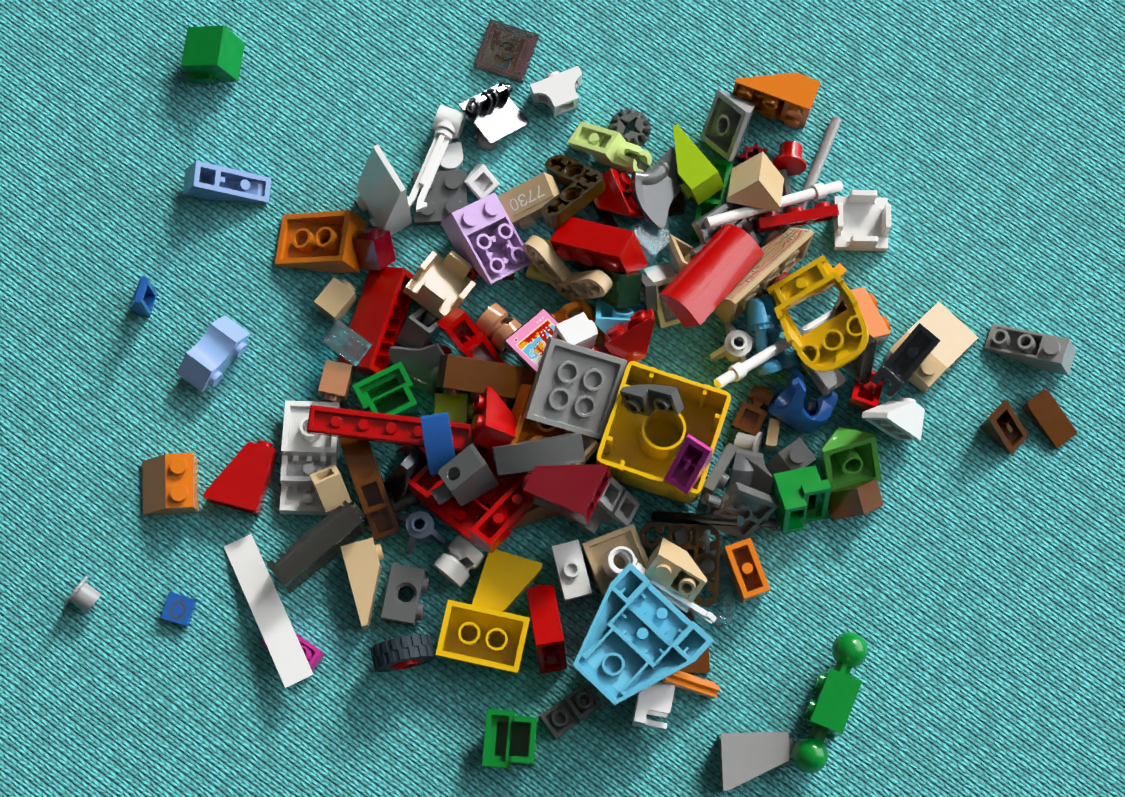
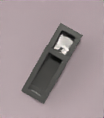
(541, 451)

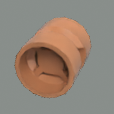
(497, 326)

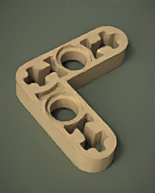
(568, 284)

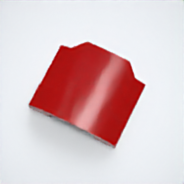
(485, 519)

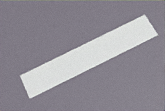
(268, 611)

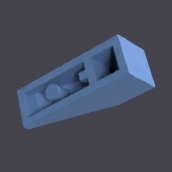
(225, 184)

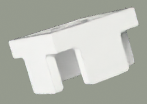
(862, 222)
(653, 701)

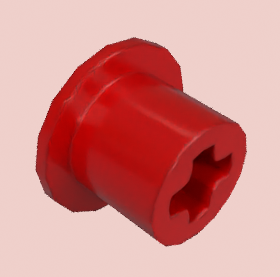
(790, 158)

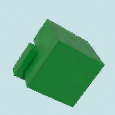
(212, 54)
(388, 392)
(801, 498)
(508, 739)

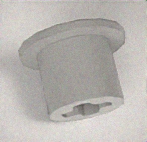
(750, 442)
(84, 596)

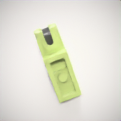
(610, 148)

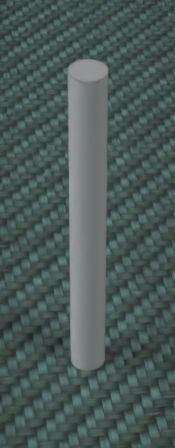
(821, 157)

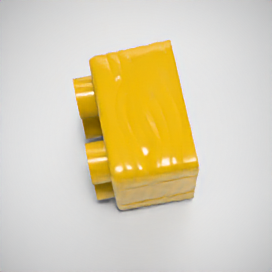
(644, 447)

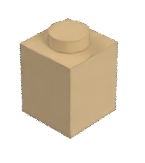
(336, 299)
(330, 488)

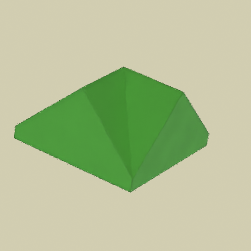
(849, 458)

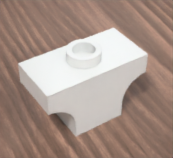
(558, 90)
(571, 570)

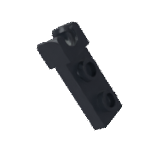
(907, 359)

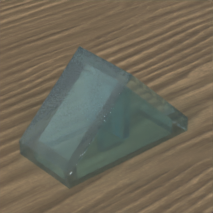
(347, 342)

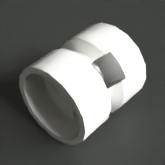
(458, 561)

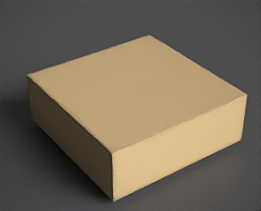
(772, 435)

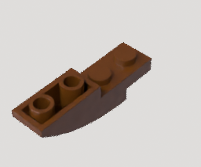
(370, 487)

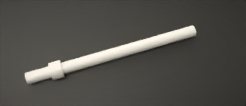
(816, 192)
(739, 370)

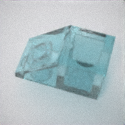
(652, 240)

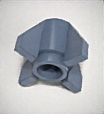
(420, 535)

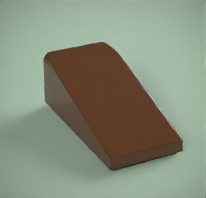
(1049, 418)

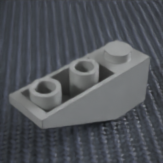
(1032, 348)

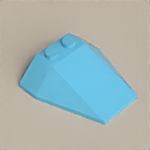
(637, 638)

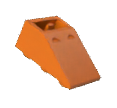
(780, 96)

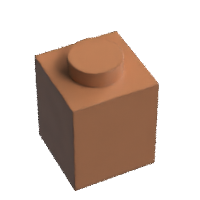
(336, 381)

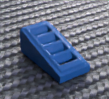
(143, 298)

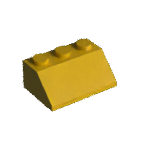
(483, 637)

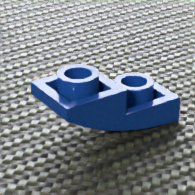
(437, 440)

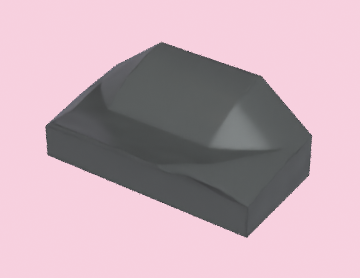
(750, 470)

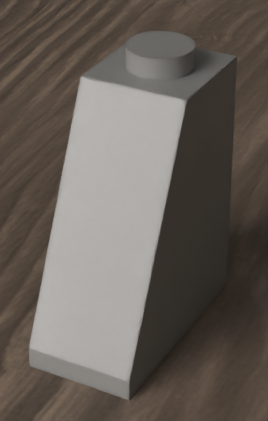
(751, 755)

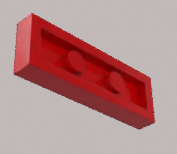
(796, 217)

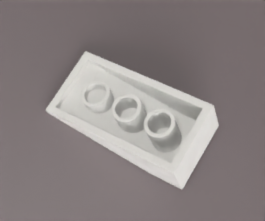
(383, 194)

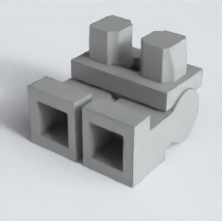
(613, 504)

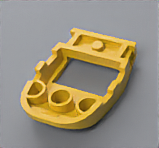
(832, 342)

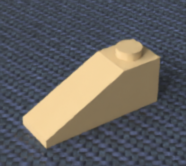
(364, 571)

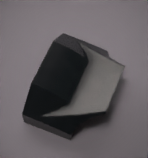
(405, 471)

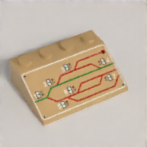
(780, 255)

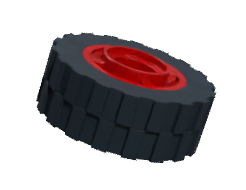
(402, 653)

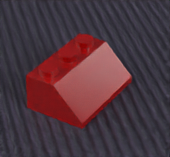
(598, 245)

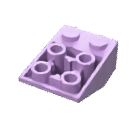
(487, 239)

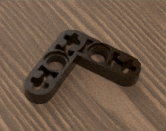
(561, 207)
(693, 543)

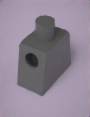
(464, 478)

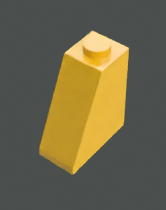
(504, 580)

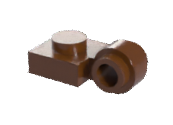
(751, 417)

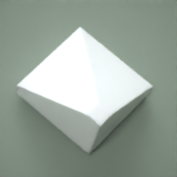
(481, 181)

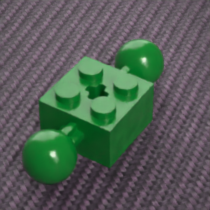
(832, 703)

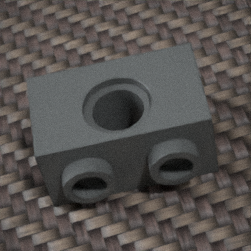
(402, 578)

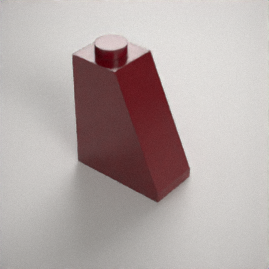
(567, 489)

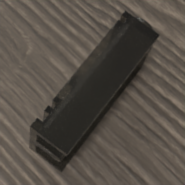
(319, 546)

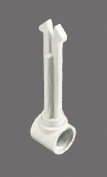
(447, 126)
(676, 599)

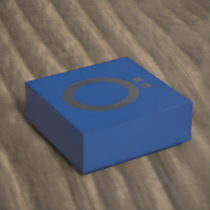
(178, 609)

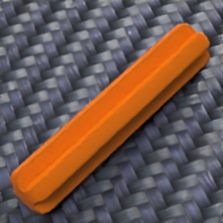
(693, 684)

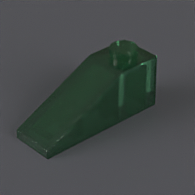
(625, 287)

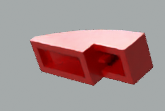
(466, 337)

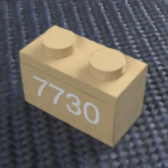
(526, 200)

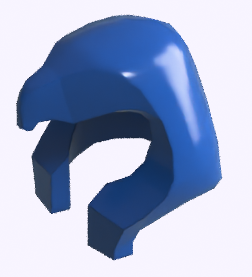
(795, 410)

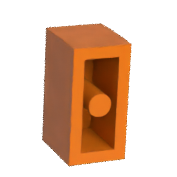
(746, 570)

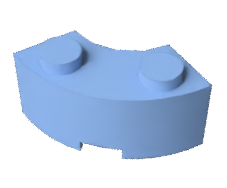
(213, 353)

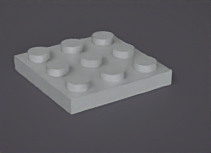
(575, 388)

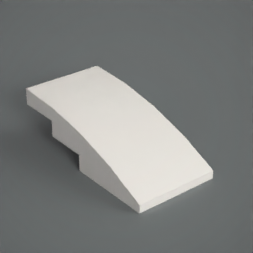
(301, 457)

